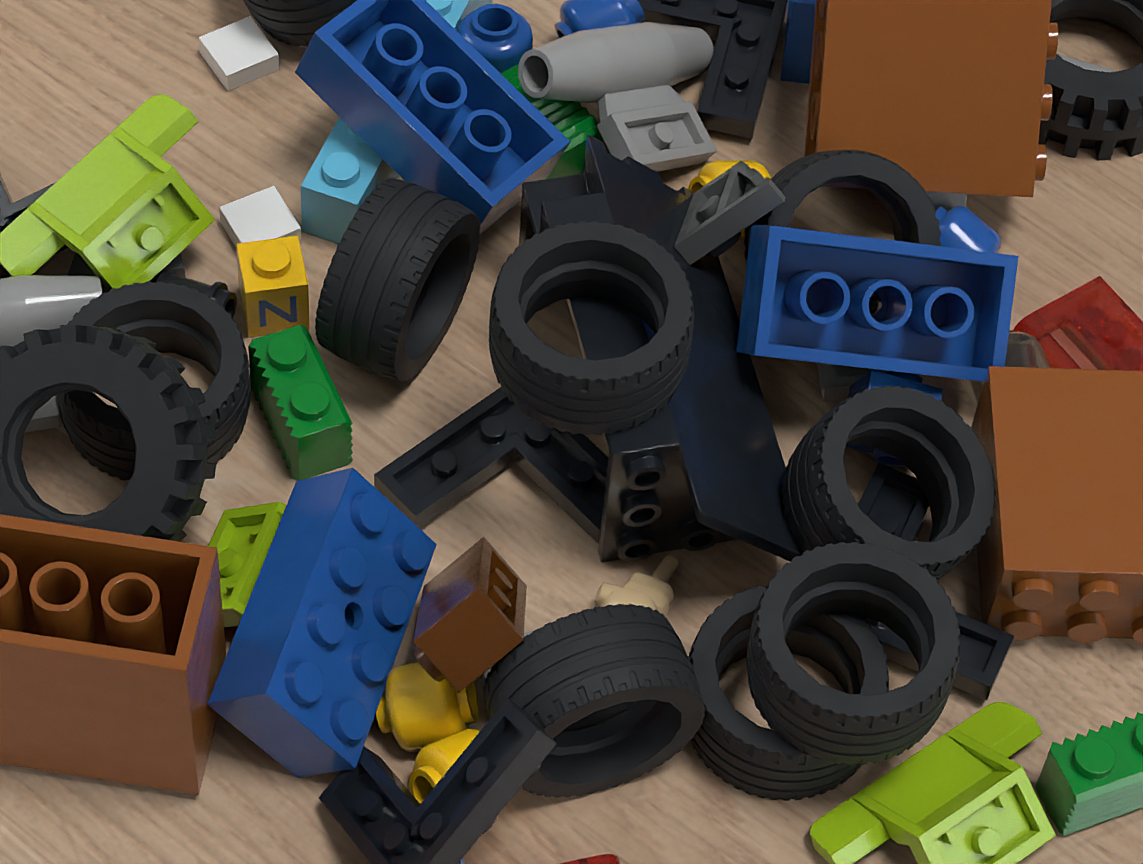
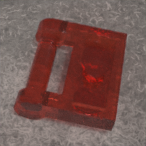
(1096, 324)

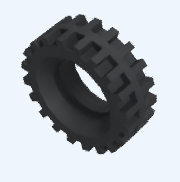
(1090, 105)
(149, 395)

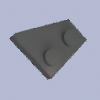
(725, 209)

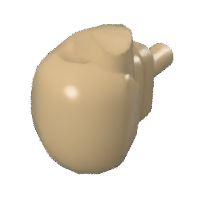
(642, 589)

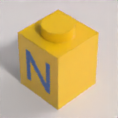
(272, 285)

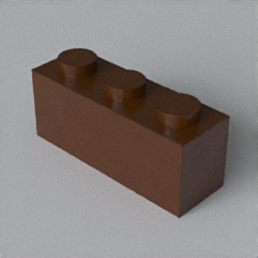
(469, 616)

